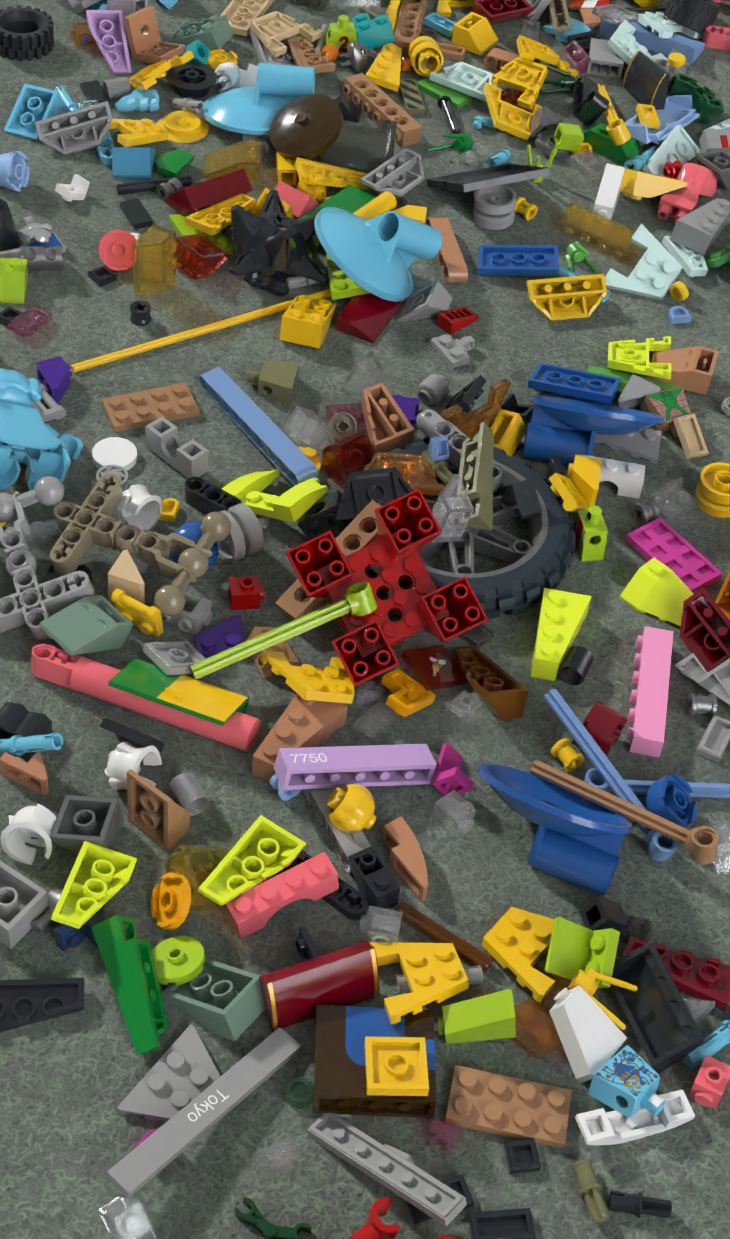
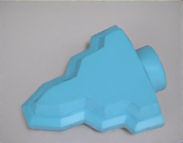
(140, 101)

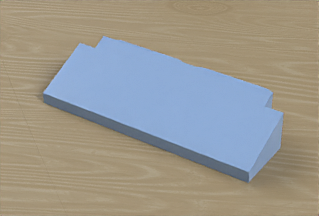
(677, 111)

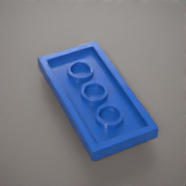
(518, 260)
(574, 383)

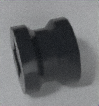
(140, 313)

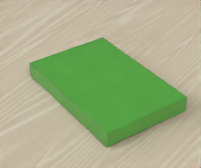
(437, 90)

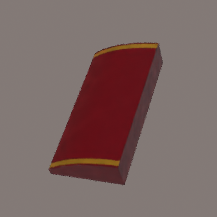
(333, 978)

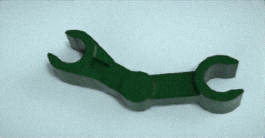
(268, 1229)

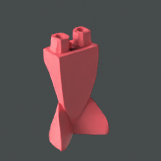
(684, 200)

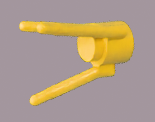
(588, 983)

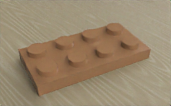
(146, 406)
(508, 1106)

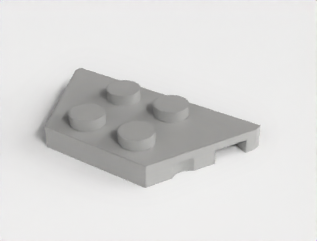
(173, 1080)

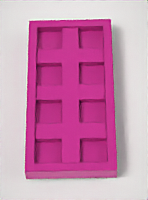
(670, 548)

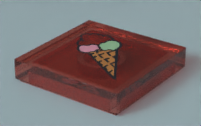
(434, 667)

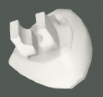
(228, 76)

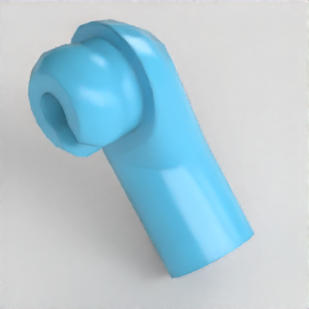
(481, 120)

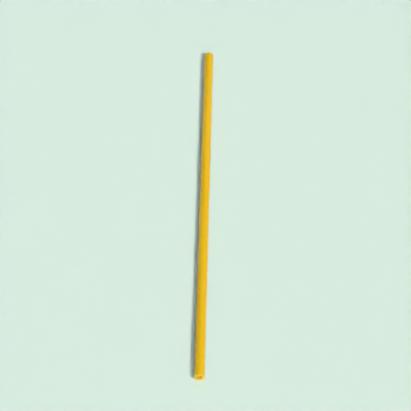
(190, 333)

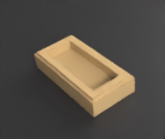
(690, 436)

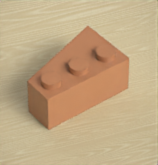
(385, 420)

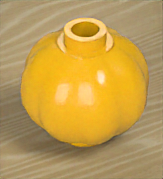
(352, 808)

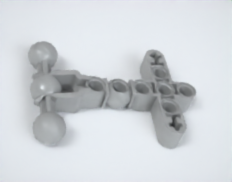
(70, 587)

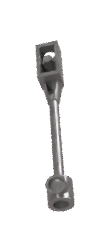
(38, 257)

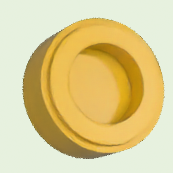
(676, 60)
(679, 291)

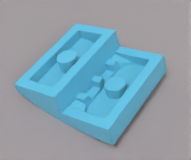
(577, 27)

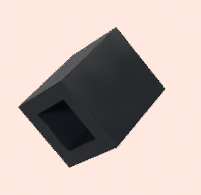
(604, 915)

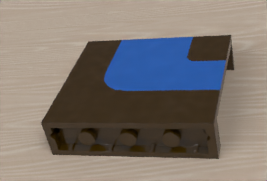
(341, 1061)

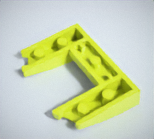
(287, 507)

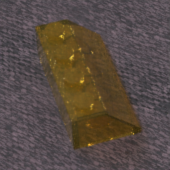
(599, 229)

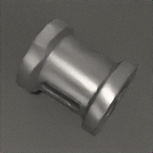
(702, 704)

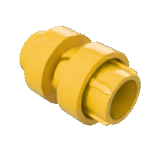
(425, 56)

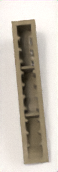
(559, 15)

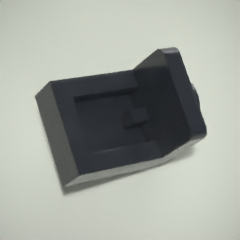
(525, 411)

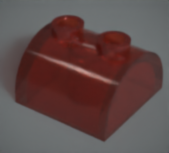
(347, 456)

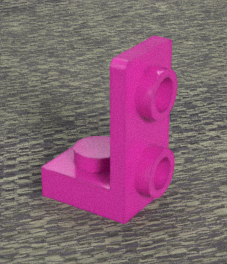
(448, 773)

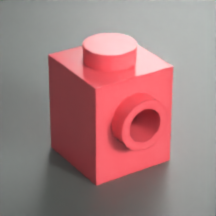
(710, 1082)

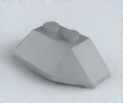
(76, 129)
(396, 175)

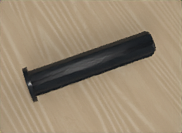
(444, 103)

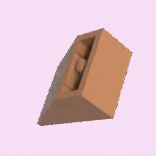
(690, 367)

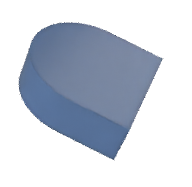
(679, 315)

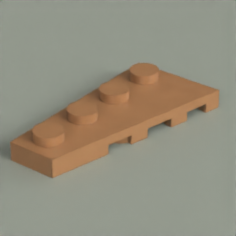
(306, 56)

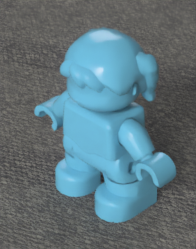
(27, 437)

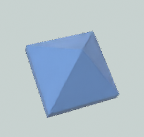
(439, 448)

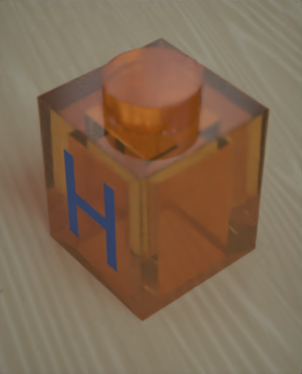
(82, 35)

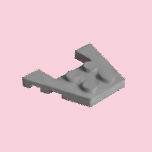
(714, 682)

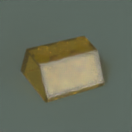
(154, 261)

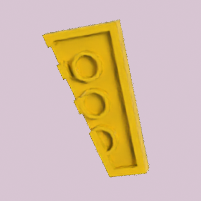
(393, 12)
(327, 175)
(218, 216)

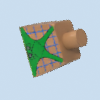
(669, 404)

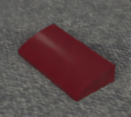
(366, 316)

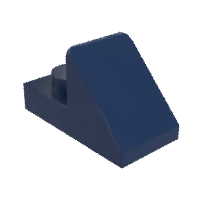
(71, 937)

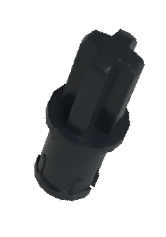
(639, 1204)

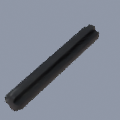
(149, 185)

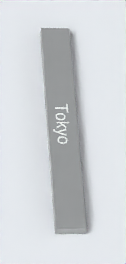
(202, 1113)

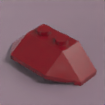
(705, 630)

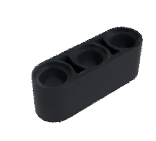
(207, 497)

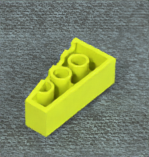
(557, 626)

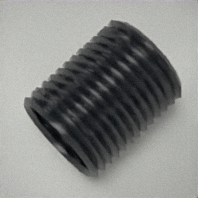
(577, 659)

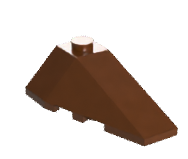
(491, 683)

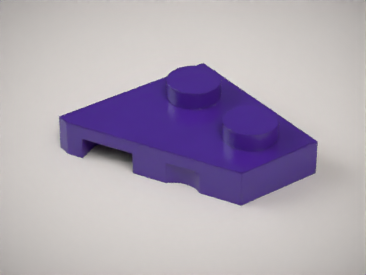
(220, 637)

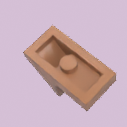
(27, 774)

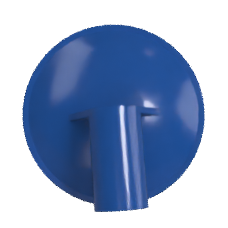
(570, 427)
(574, 835)

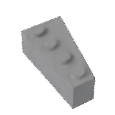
(702, 226)

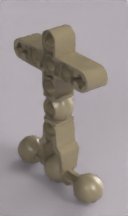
(94, 524)

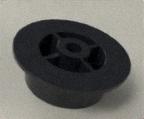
(192, 79)

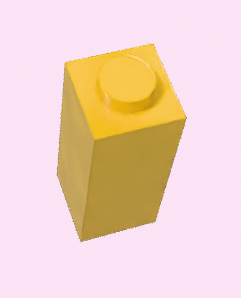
(286, 170)

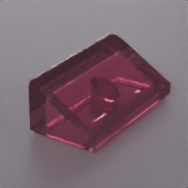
(576, 56)

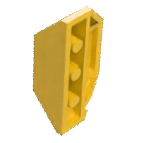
(567, 296)

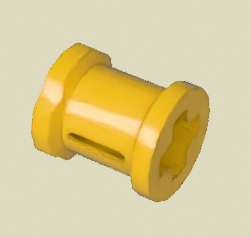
(526, 209)
(567, 755)

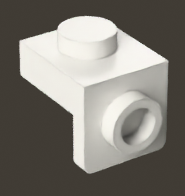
(74, 191)

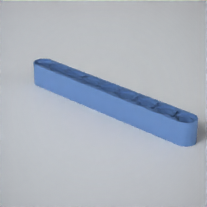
(258, 426)

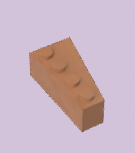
(301, 725)

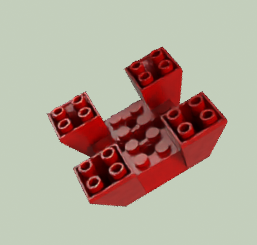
(403, 530)

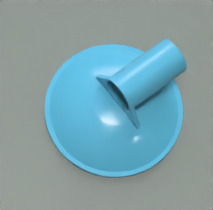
(254, 107)
(377, 249)

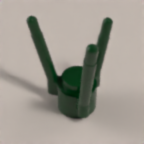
(566, 82)

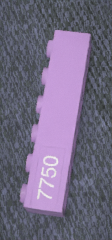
(354, 765)

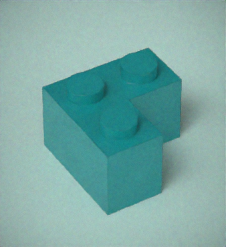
(374, 31)

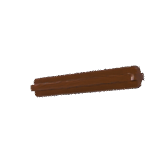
(442, 935)

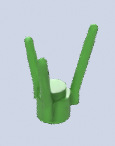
(577, 253)

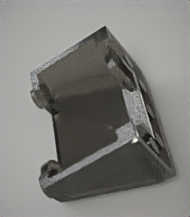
(362, 147)

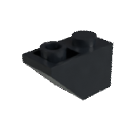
(374, 879)

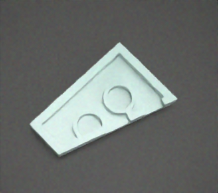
(692, 262)

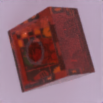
(199, 256)

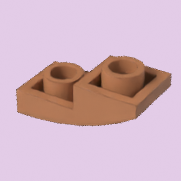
(588, 18)

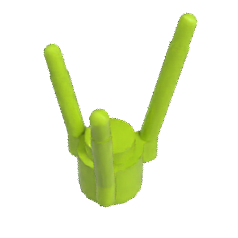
(538, 180)

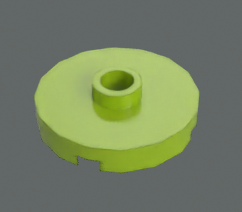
(178, 960)

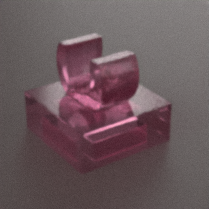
(444, 1131)

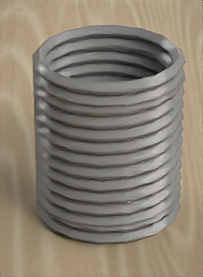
(117, 87)
(188, 790)

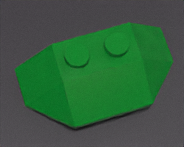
(602, 144)

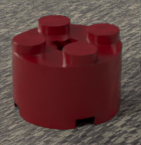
(604, 726)

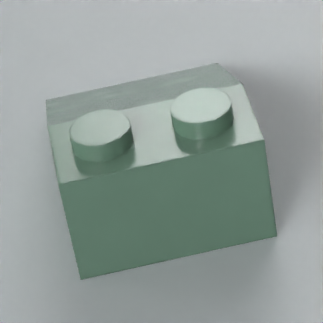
(220, 999)

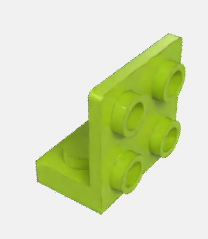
(578, 948)

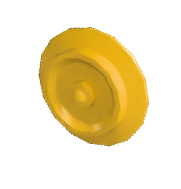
(184, 126)

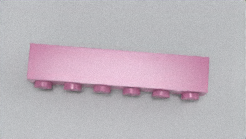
(651, 692)

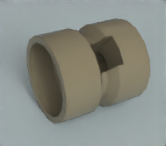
(342, 425)

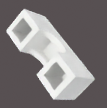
(627, 476)

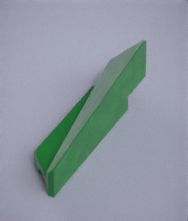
(133, 980)

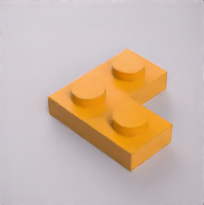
(407, 693)

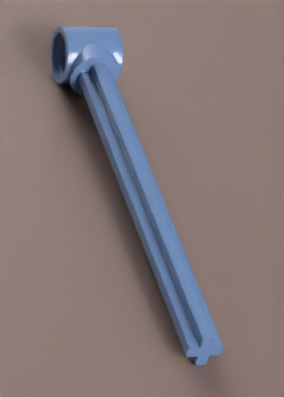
(608, 773)
(641, 787)

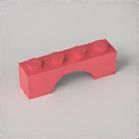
(305, 881)

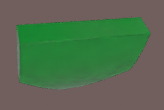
(172, 162)

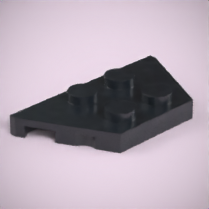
(364, 486)

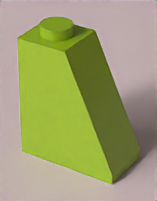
(479, 1019)

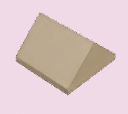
(127, 578)

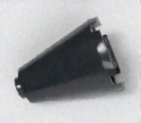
(8, 232)

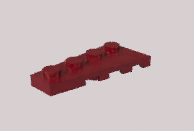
(692, 974)

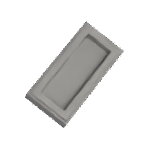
(715, 739)

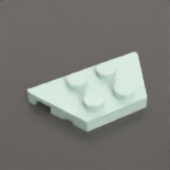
(464, 79)

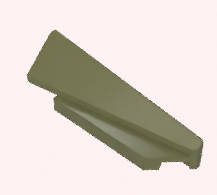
(477, 476)

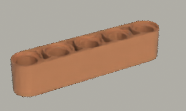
(449, 255)

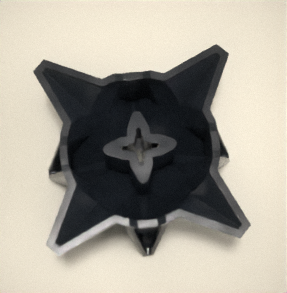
(273, 241)

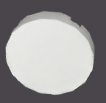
(114, 452)

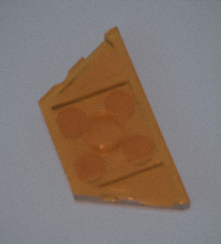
(412, 468)

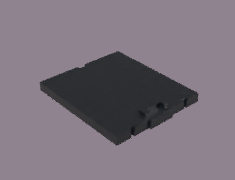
(488, 177)

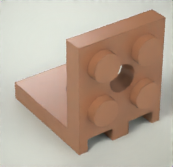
(148, 46)

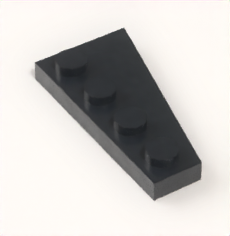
(38, 1000)

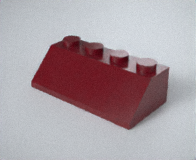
(210, 192)

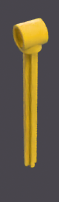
(616, 129)

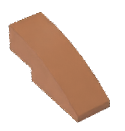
(406, 856)

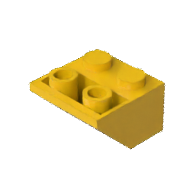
(474, 34)

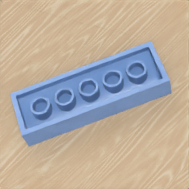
(644, 36)

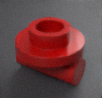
(671, 169)

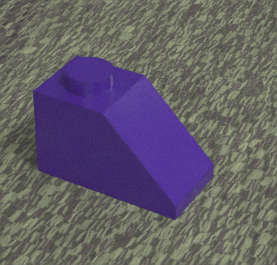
(55, 376)

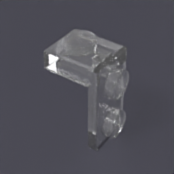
(722, 862)

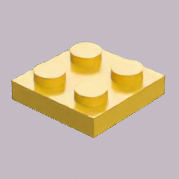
(396, 1066)

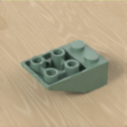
(211, 32)
(88, 626)

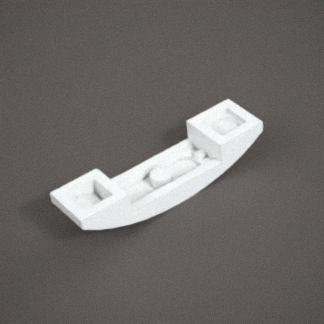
(616, 1128)

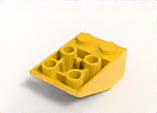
(307, 321)

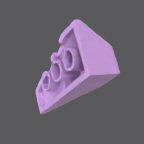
(110, 36)

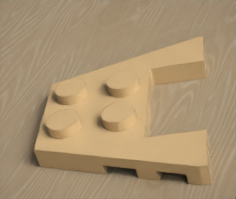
(277, 27)

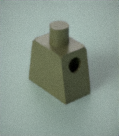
(276, 380)

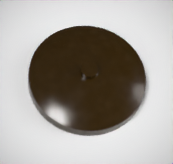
(306, 126)

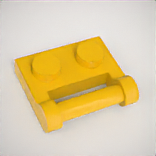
(565, 488)
(144, 617)

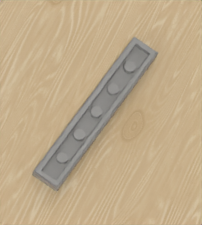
(387, 1168)

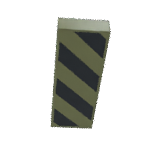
(411, 97)

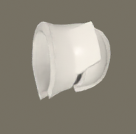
(140, 507)
(127, 758)
(28, 823)

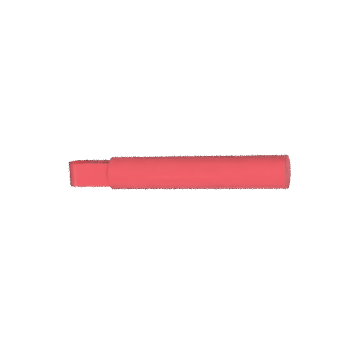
(93, 678)

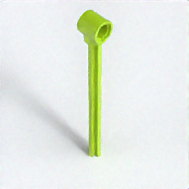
(357, 600)

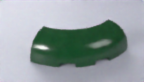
(703, 98)

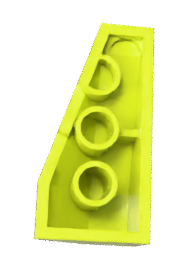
(657, 592)
(254, 858)
(92, 882)

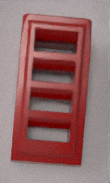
(455, 319)

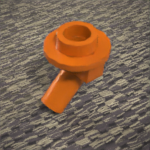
(330, 52)
(406, 65)

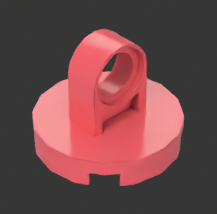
(117, 249)

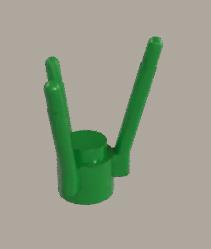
(463, 143)

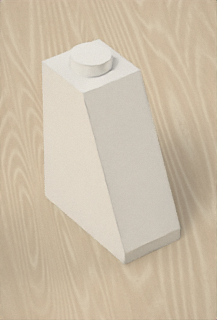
(609, 191)
(584, 1032)

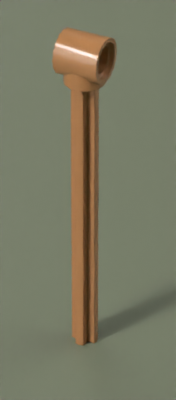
(699, 841)

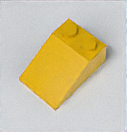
(647, 185)

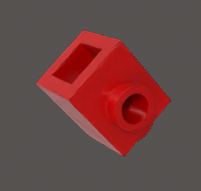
(245, 593)

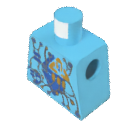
(627, 1084)

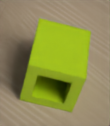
(569, 136)

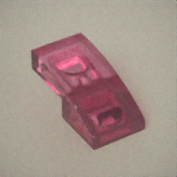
(28, 321)

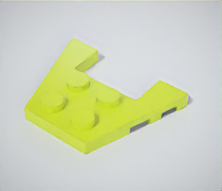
(635, 357)

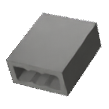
(604, 60)

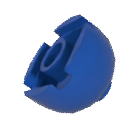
(671, 800)

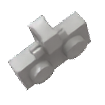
(453, 351)

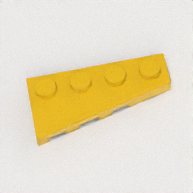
(387, 67)

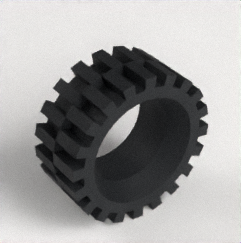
(25, 33)

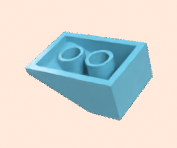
(32, 106)

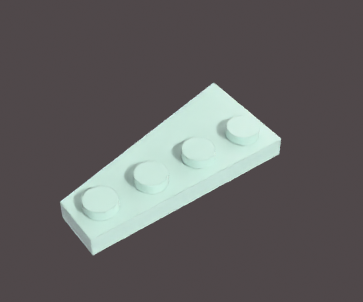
(675, 147)

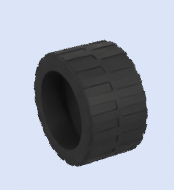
(693, 13)

